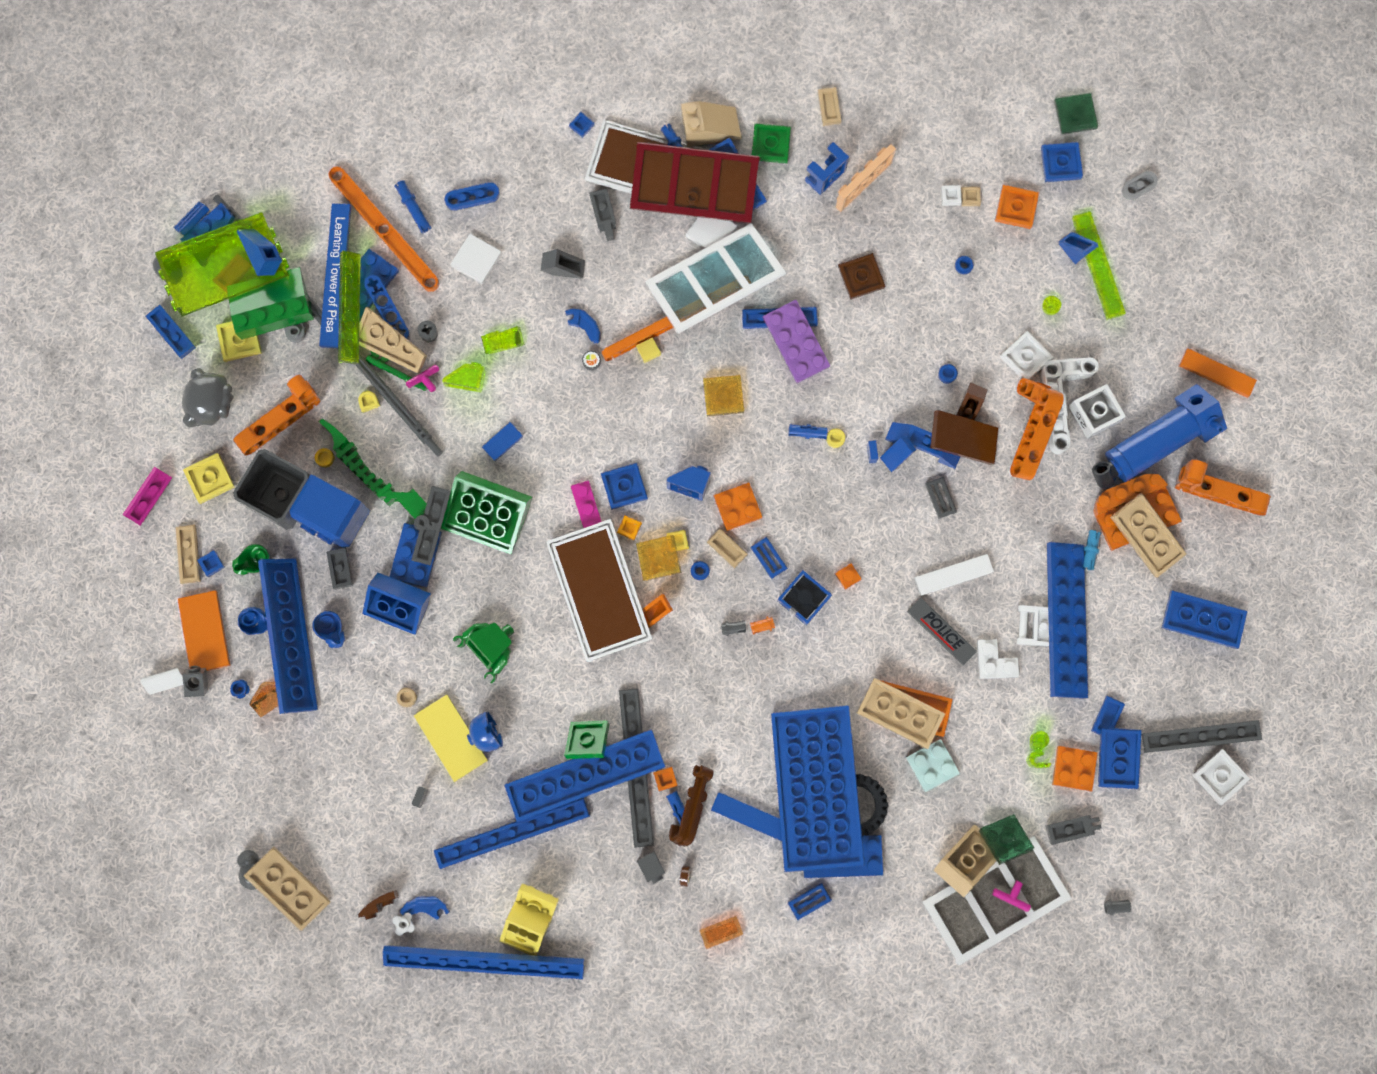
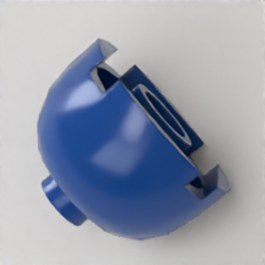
(484, 733)

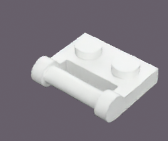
(1040, 627)

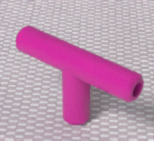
(424, 378)
(1012, 898)

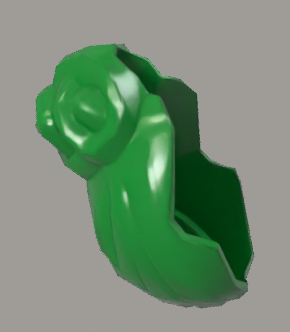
(248, 559)

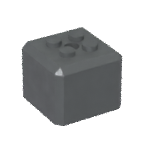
(263, 480)

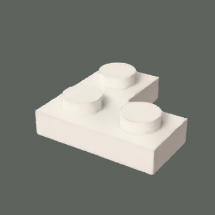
(990, 666)

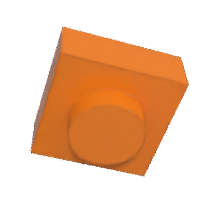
(848, 576)
(665, 779)

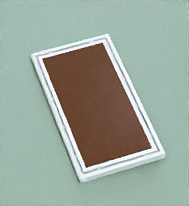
(616, 155)
(599, 590)

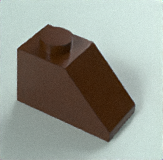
(972, 401)

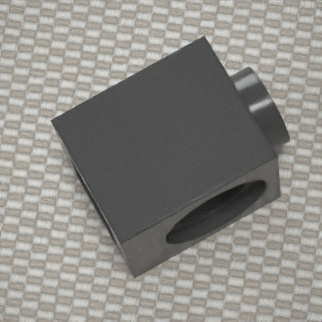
(192, 689)
(651, 868)

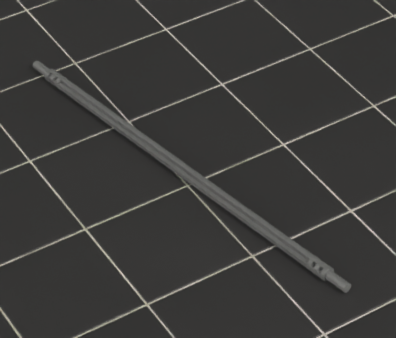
(370, 374)

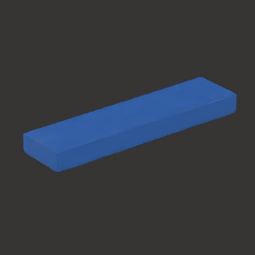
(753, 317)
(747, 815)

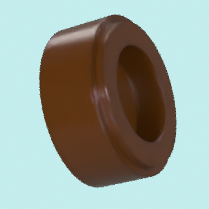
(685, 876)

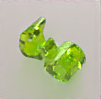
(1037, 742)

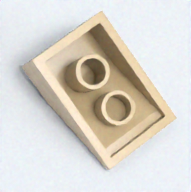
(709, 123)
(966, 862)

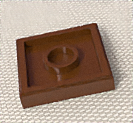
(861, 276)

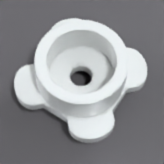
(409, 927)

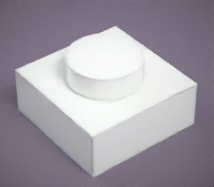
(951, 195)

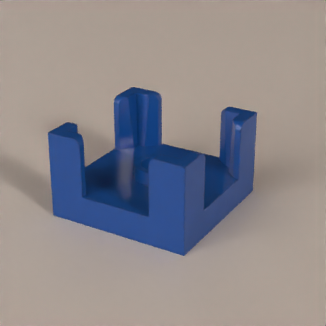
(822, 179)

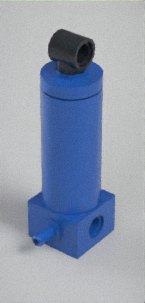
(1195, 416)

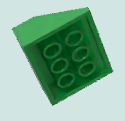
(271, 306)
(485, 512)

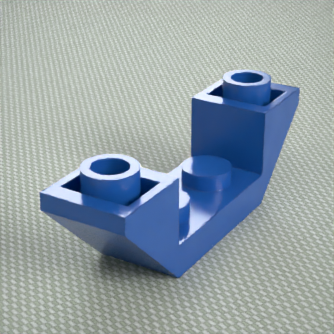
(921, 440)

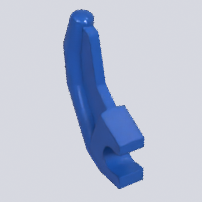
(585, 322)
(425, 904)

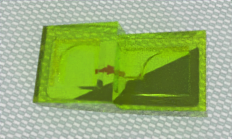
(502, 341)

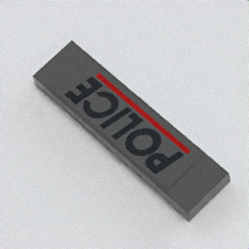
(942, 631)

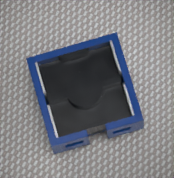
(804, 597)

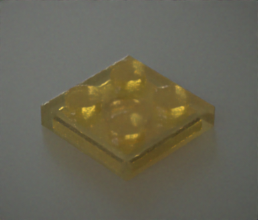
(723, 395)
(658, 558)

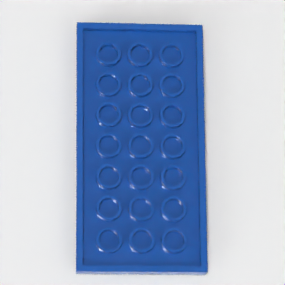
(817, 789)

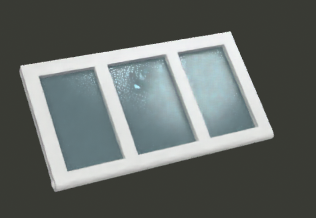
(715, 278)

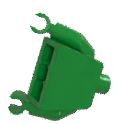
(489, 644)

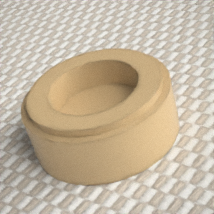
(406, 697)

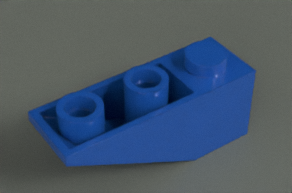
(260, 252)

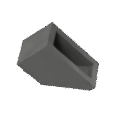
(562, 264)

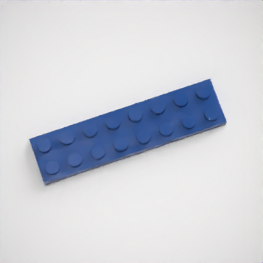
(1067, 620)
(287, 635)
(584, 776)

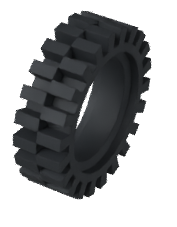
(880, 803)

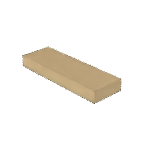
(188, 554)

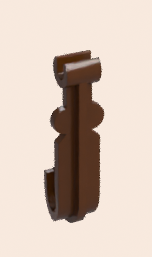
(693, 808)

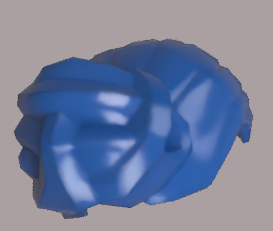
(249, 618)
(329, 628)

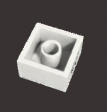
(1097, 411)

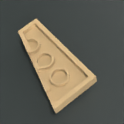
(386, 341)

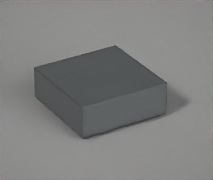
(419, 797)

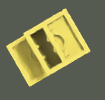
(528, 920)

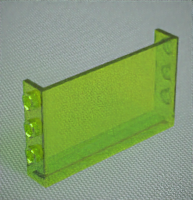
(214, 266)

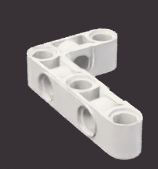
(1065, 370)

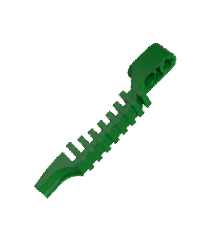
(350, 457)

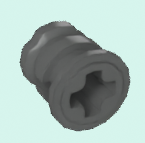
(422, 331)

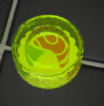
(1051, 305)

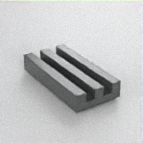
(946, 513)

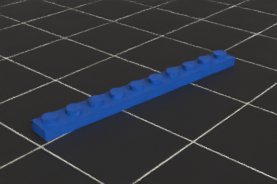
(483, 962)

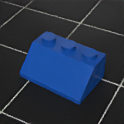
(395, 603)

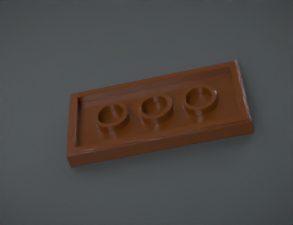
(964, 437)

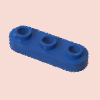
(464, 194)

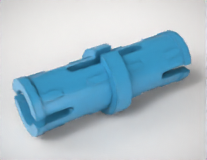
(1091, 549)

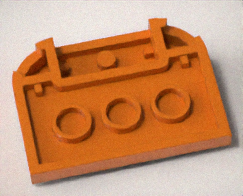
(1113, 499)

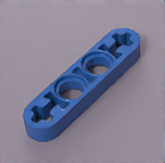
(385, 309)

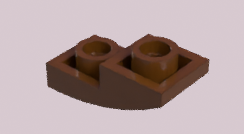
(373, 907)

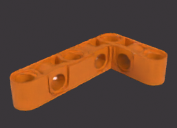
(278, 418)
(1038, 429)
(1193, 476)

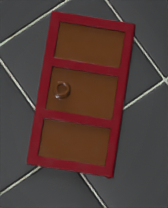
(694, 182)

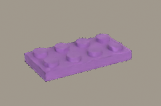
(796, 341)

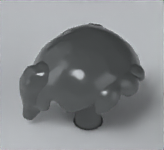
(206, 398)

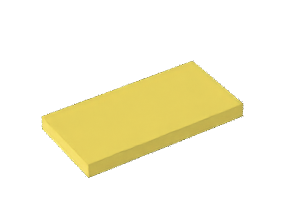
(449, 738)

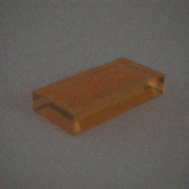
(721, 932)

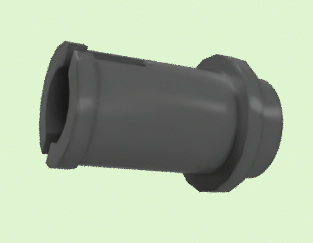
(733, 627)
(1112, 907)

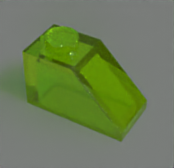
(466, 377)

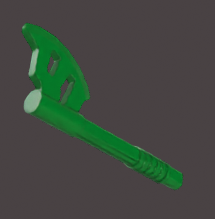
(381, 363)

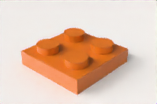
(1016, 207)
(737, 506)
(1074, 768)

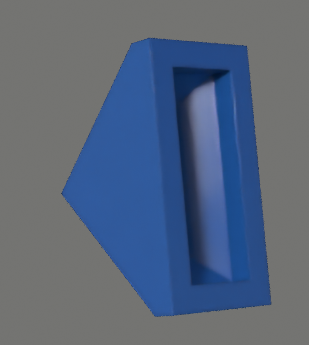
(1077, 246)

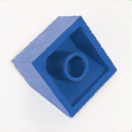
(690, 482)

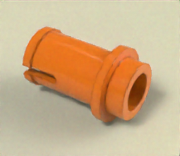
(762, 625)

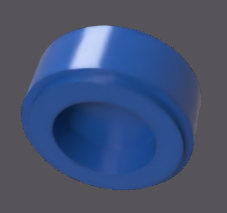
(947, 373)

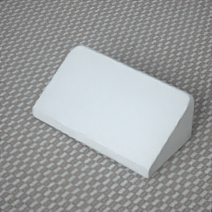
(163, 681)

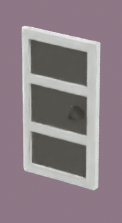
(983, 920)

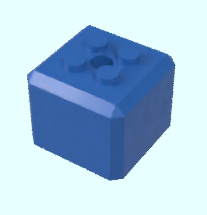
(328, 512)

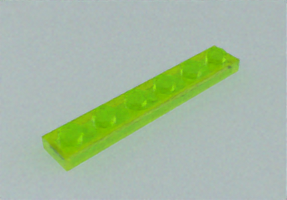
(1099, 268)
(349, 307)

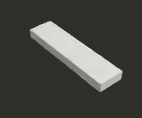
(954, 575)

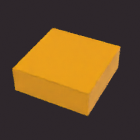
(629, 527)

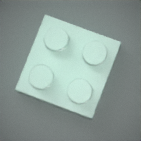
(932, 765)

